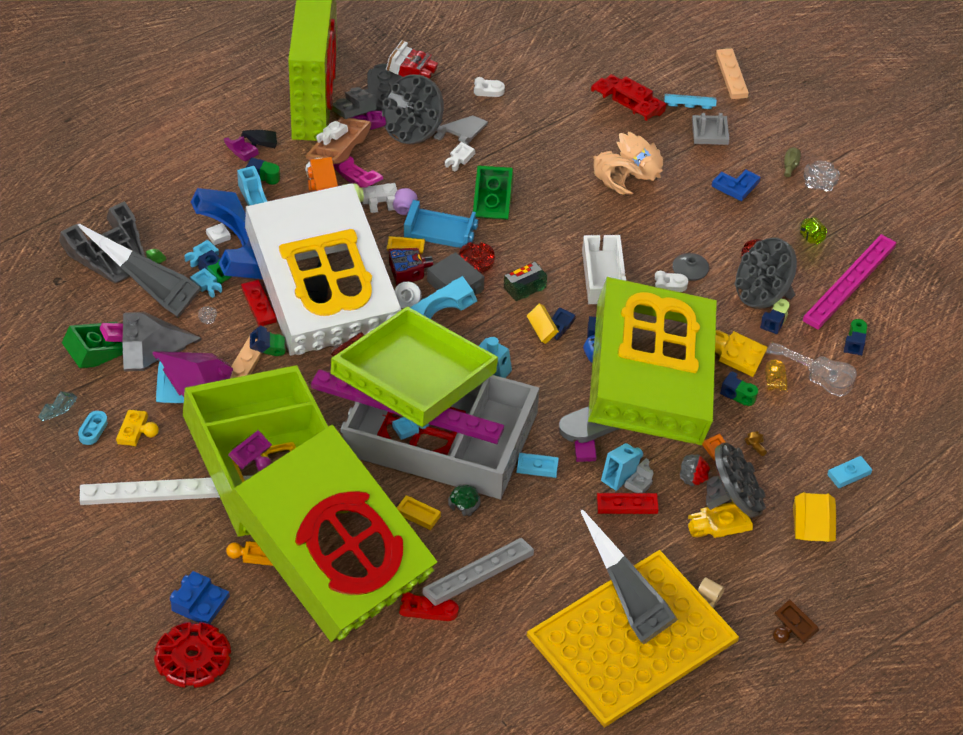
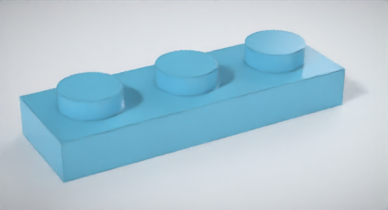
(690, 101)

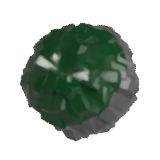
(465, 498)

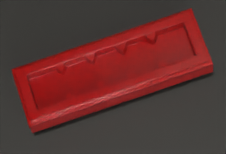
(258, 303)

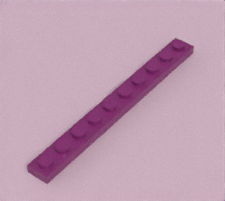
(449, 419)

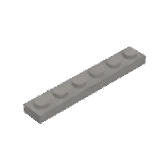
(478, 571)

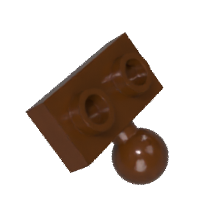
(795, 622)

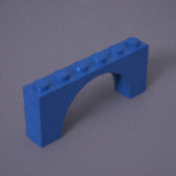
(228, 210)

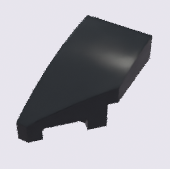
(261, 137)

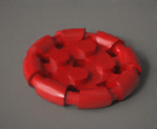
(192, 665)

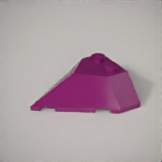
(192, 369)

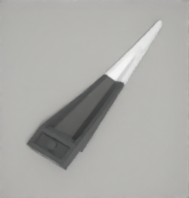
(166, 286)
(642, 604)

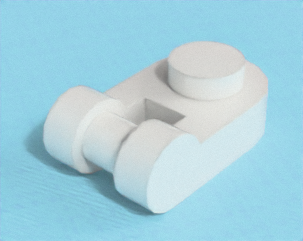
(488, 88)
(676, 283)

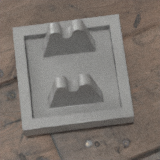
(710, 129)

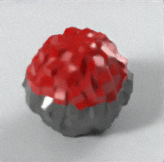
(694, 470)

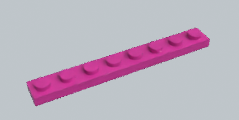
(849, 282)

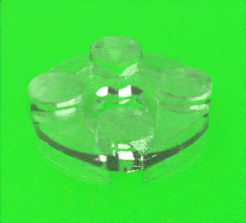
(825, 182)

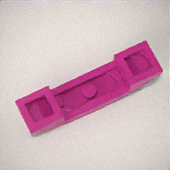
(355, 174)

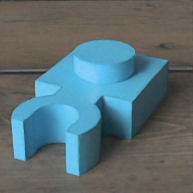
(200, 250)
(206, 282)
(406, 428)

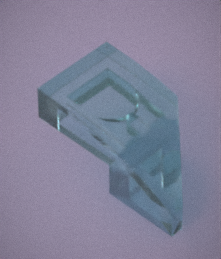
(60, 406)

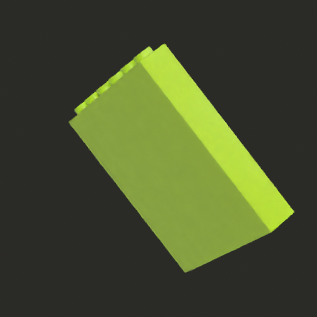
(414, 366)

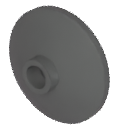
(691, 266)

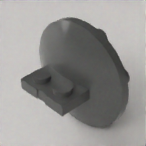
(413, 109)
(766, 273)
(735, 482)

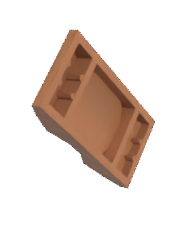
(342, 147)

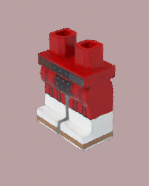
(408, 61)

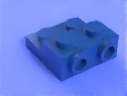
(198, 598)

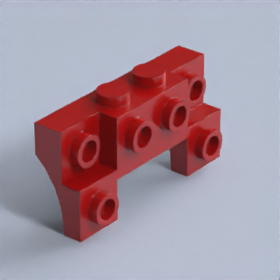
(630, 95)

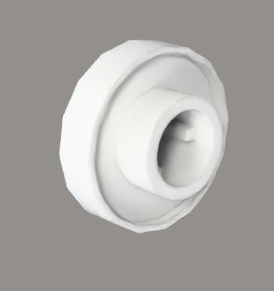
(408, 294)

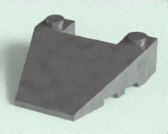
(92, 256)

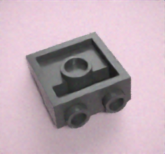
(356, 103)

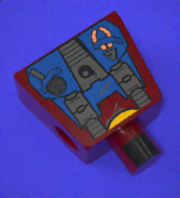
(408, 264)

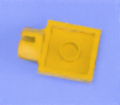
(739, 351)
(719, 522)

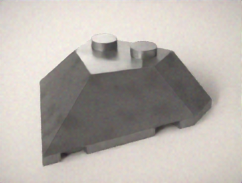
(147, 334)

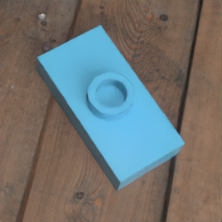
(537, 465)
(849, 472)

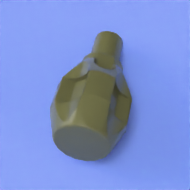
(791, 160)

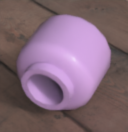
(403, 200)

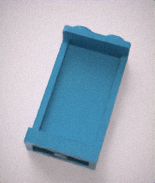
(439, 227)

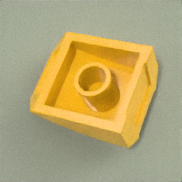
(814, 517)

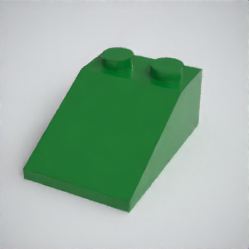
(493, 192)
(88, 345)

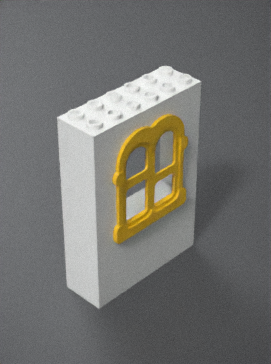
(309, 228)

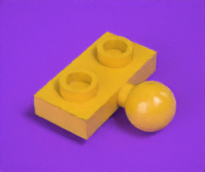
(133, 426)

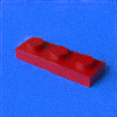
(627, 503)

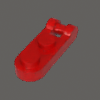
(426, 609)

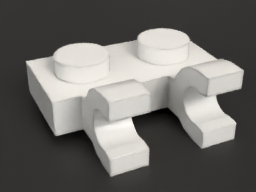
(379, 193)

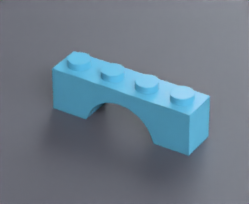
(250, 186)
(456, 295)

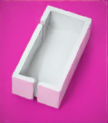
(601, 263)

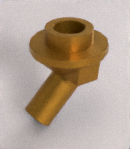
(755, 439)

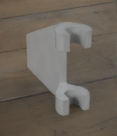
(464, 128)

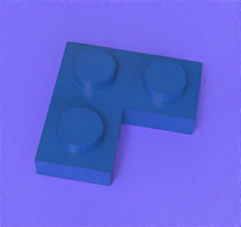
(736, 188)

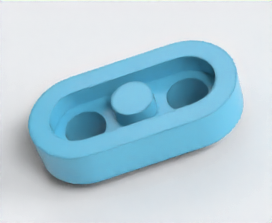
(90, 431)

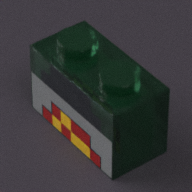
(525, 281)

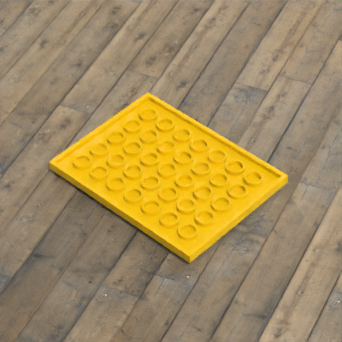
(605, 659)

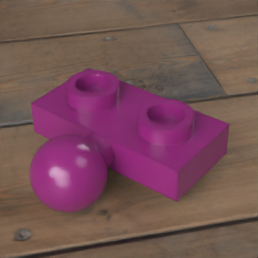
(251, 450)

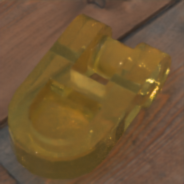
(775, 370)

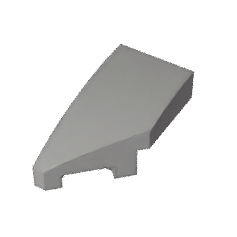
(641, 479)

